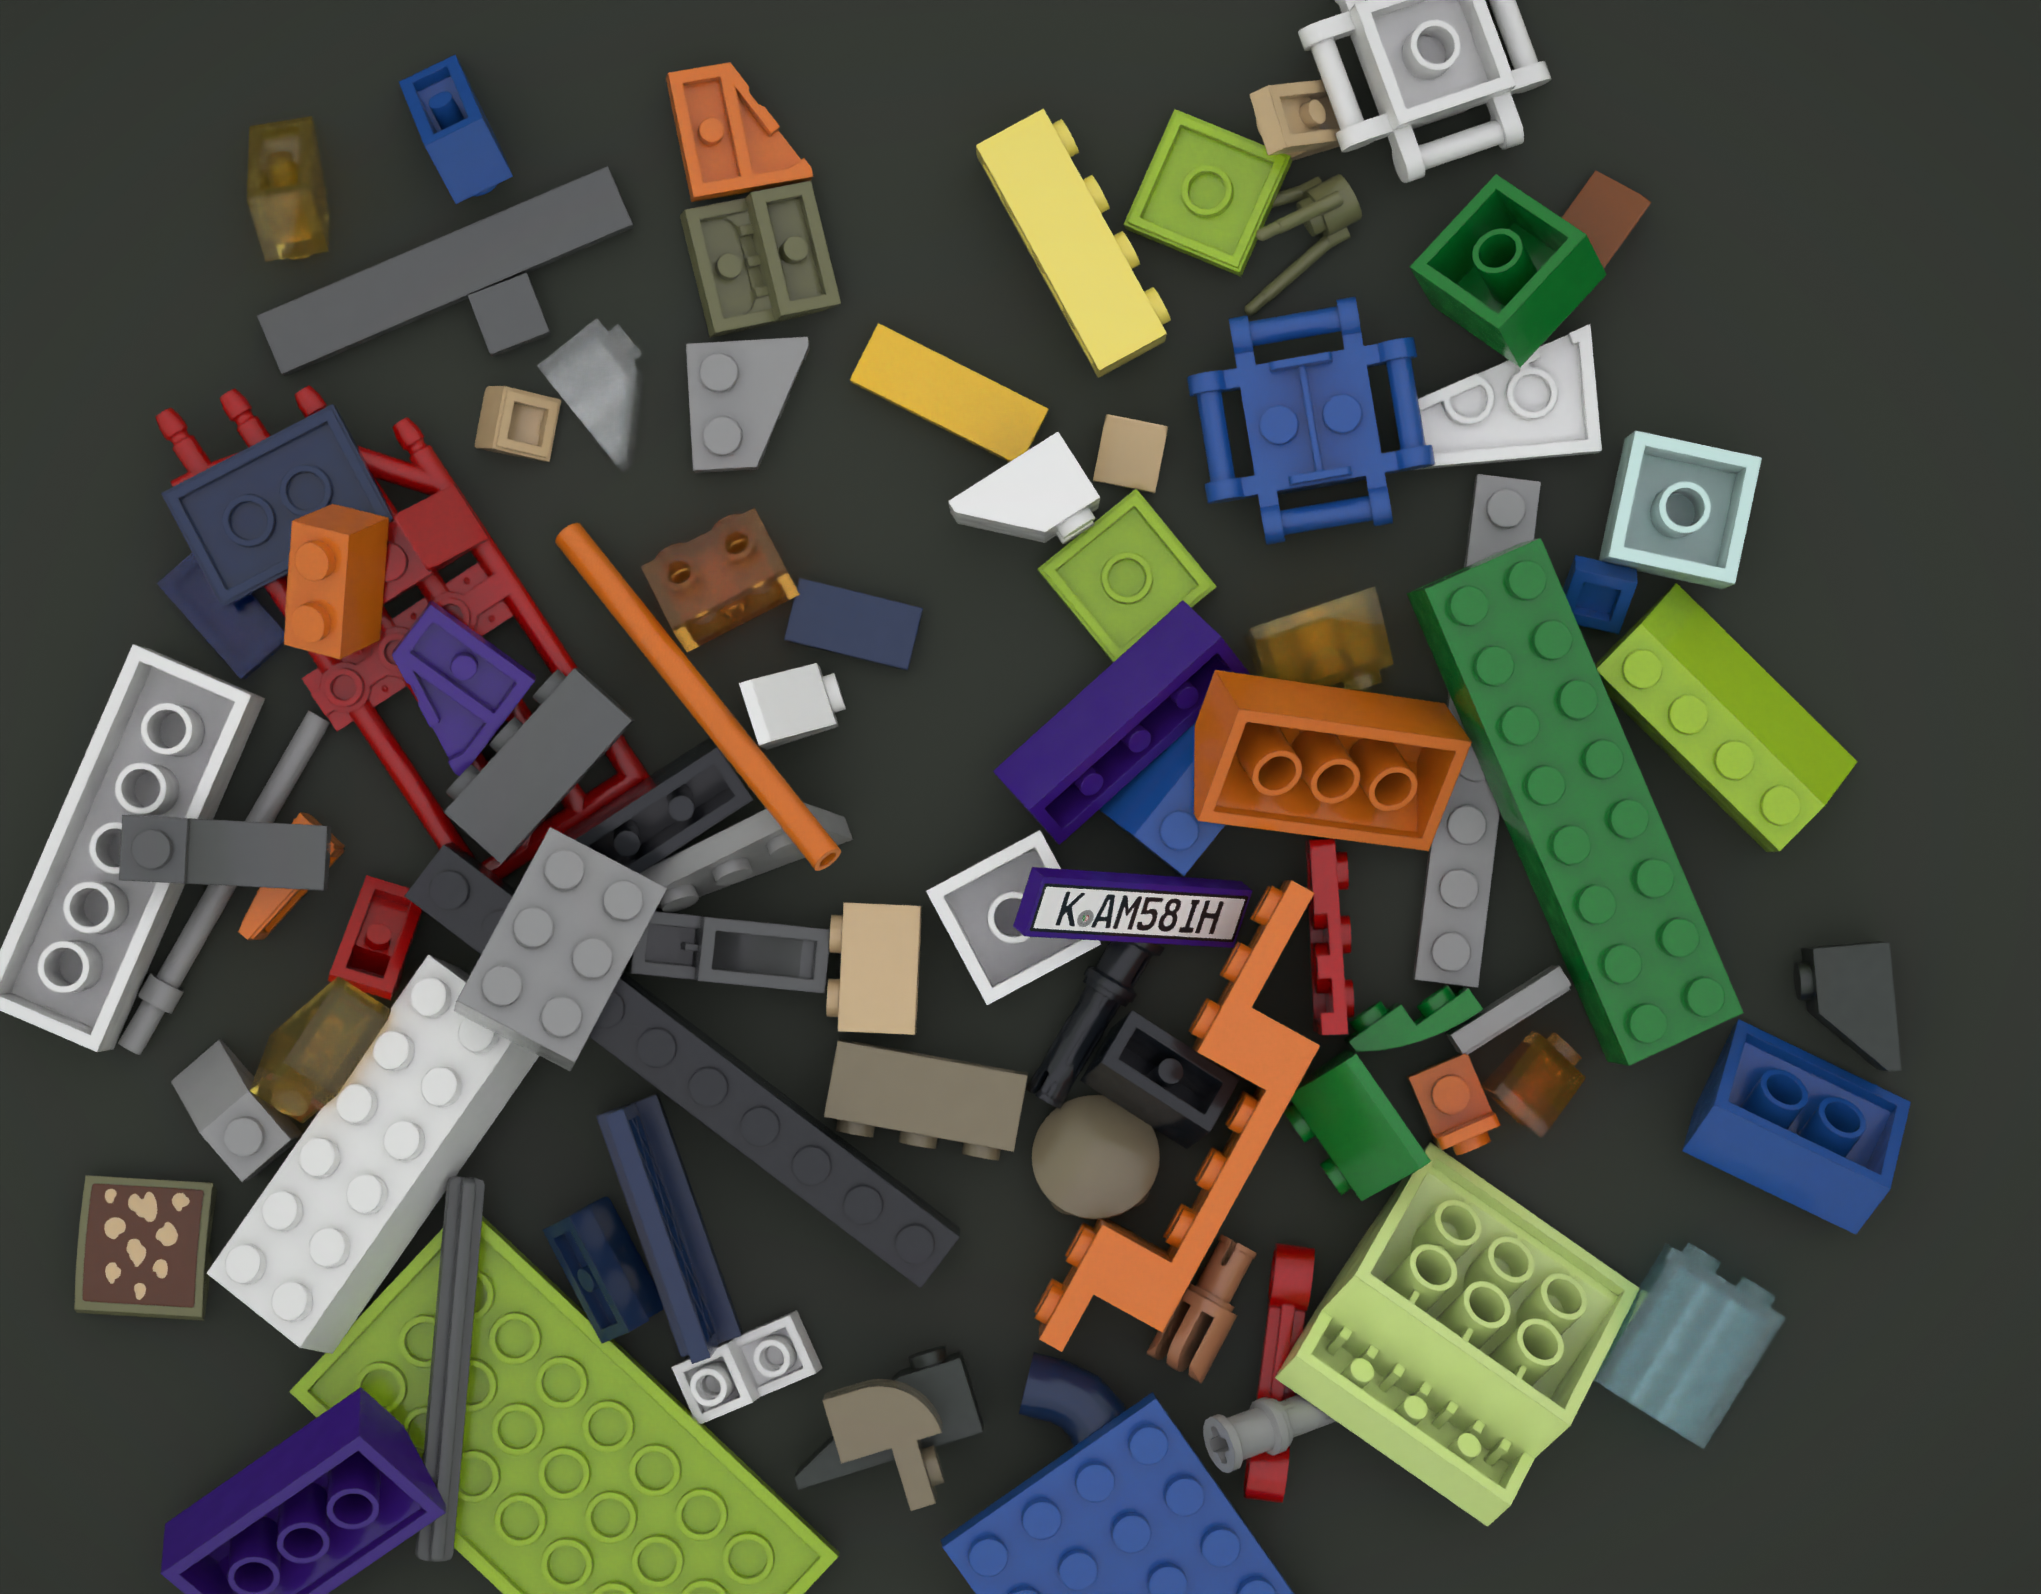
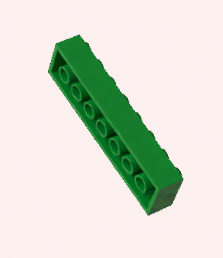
(1575, 803)

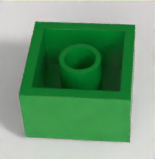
(1508, 270)

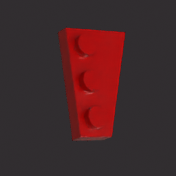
(1328, 937)

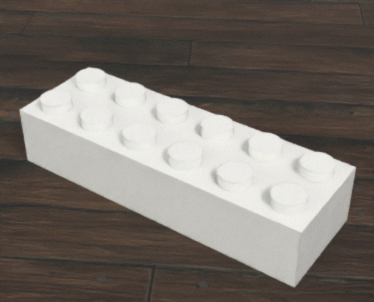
(80, 930)
(372, 1164)

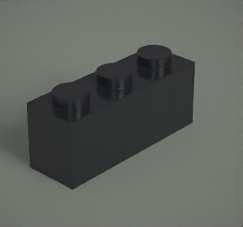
(665, 809)

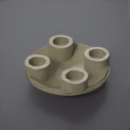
(1095, 1158)

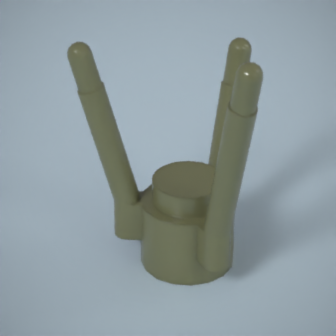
(1323, 208)

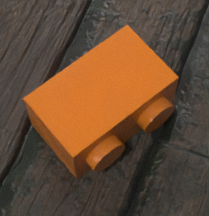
(335, 581)

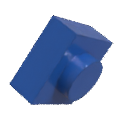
(1600, 593)

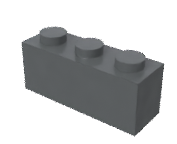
(536, 763)

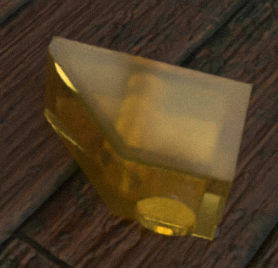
(287, 189)
(318, 1049)

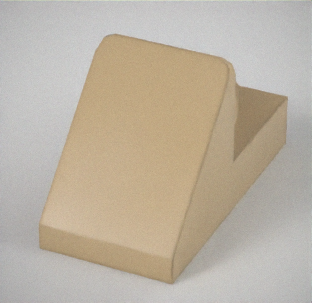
(1295, 118)

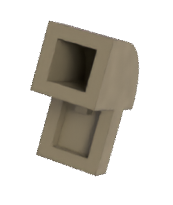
(888, 1416)

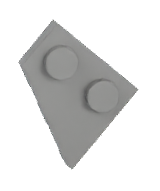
(738, 398)

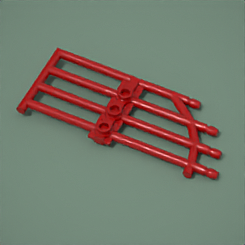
(478, 597)

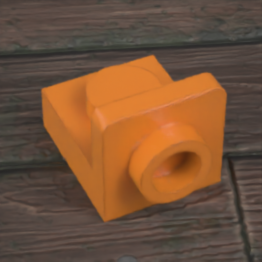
(1454, 1104)

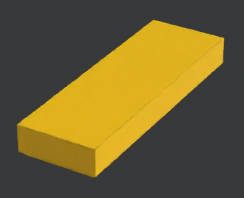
(948, 394)

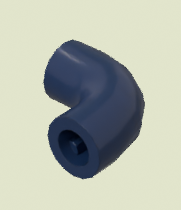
(1068, 1397)

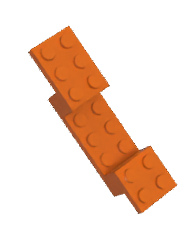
(1127, 1267)

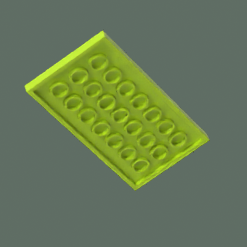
(570, 1448)

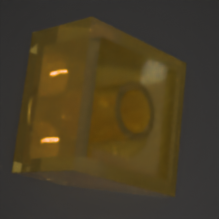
(1325, 644)

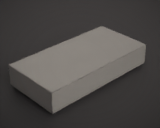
(1509, 1010)

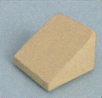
(517, 423)
(1130, 453)

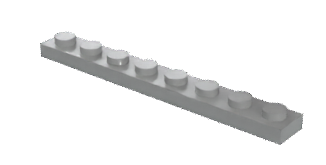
(1466, 838)

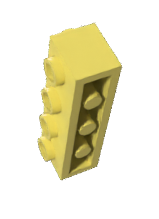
(1072, 243)

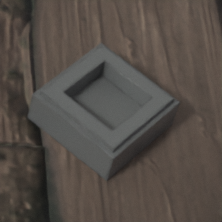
(509, 315)

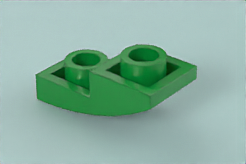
(1393, 1027)

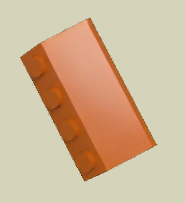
(1324, 760)

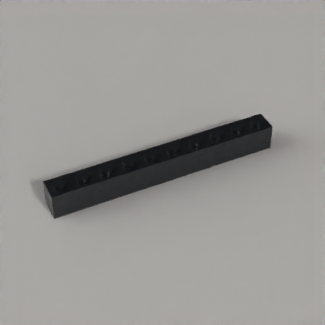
(719, 1089)

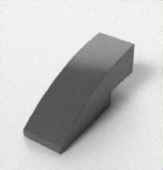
(733, 952)

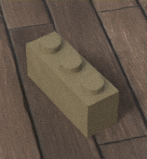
(925, 1098)

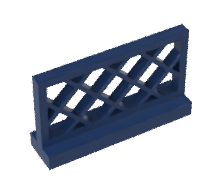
(670, 1227)

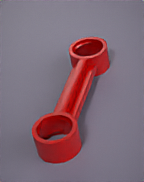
(1287, 1307)

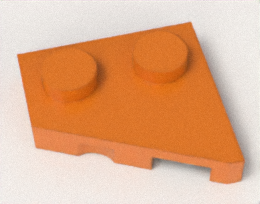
(727, 137)

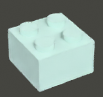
(1680, 509)

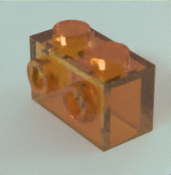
(719, 579)

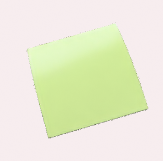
(1459, 1336)

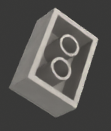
(559, 949)

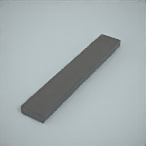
(445, 271)

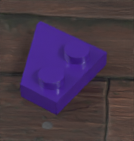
(459, 682)

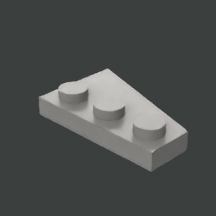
(734, 856)

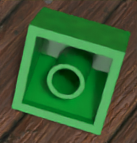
(1355, 1127)

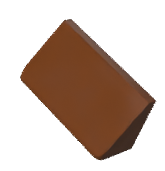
(1606, 213)

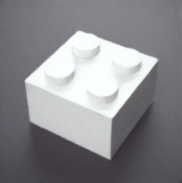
(980, 917)

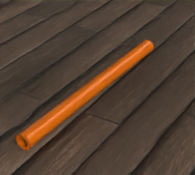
(698, 697)

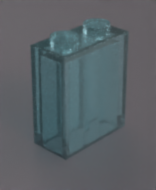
(1689, 1343)

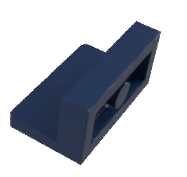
(604, 1269)

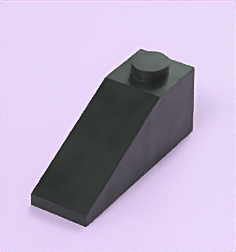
(946, 1386)

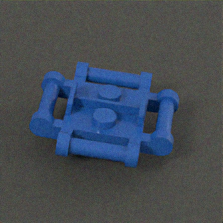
(1311, 421)

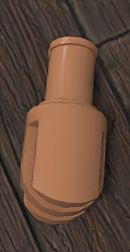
(1204, 1313)

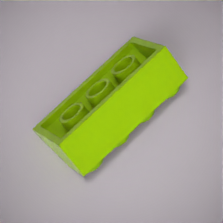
(1724, 720)

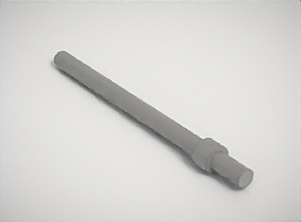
(163, 990)

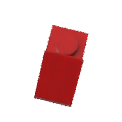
(428, 539)
(377, 939)

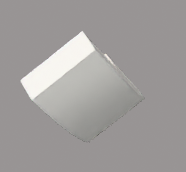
(748, 1368)

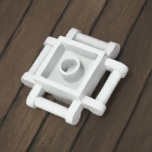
(1423, 67)

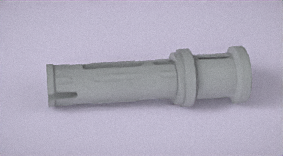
(1263, 1428)

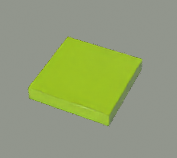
(1207, 192)
(1125, 575)

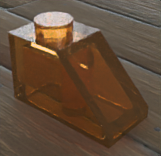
(1536, 1081)

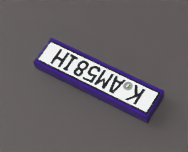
(1132, 907)

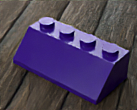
(306, 1509)

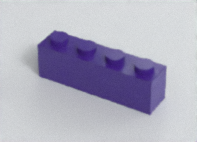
(1118, 723)

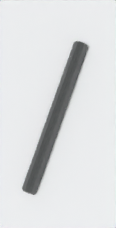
(451, 1358)

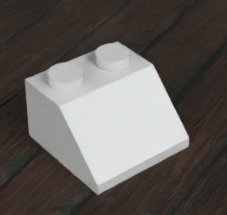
(1032, 496)

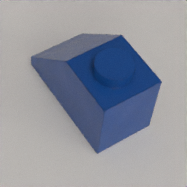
(455, 130)

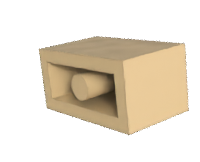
(877, 968)

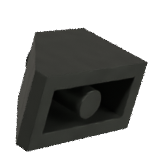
(1853, 997)

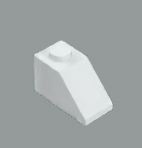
(792, 704)

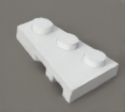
(1516, 411)

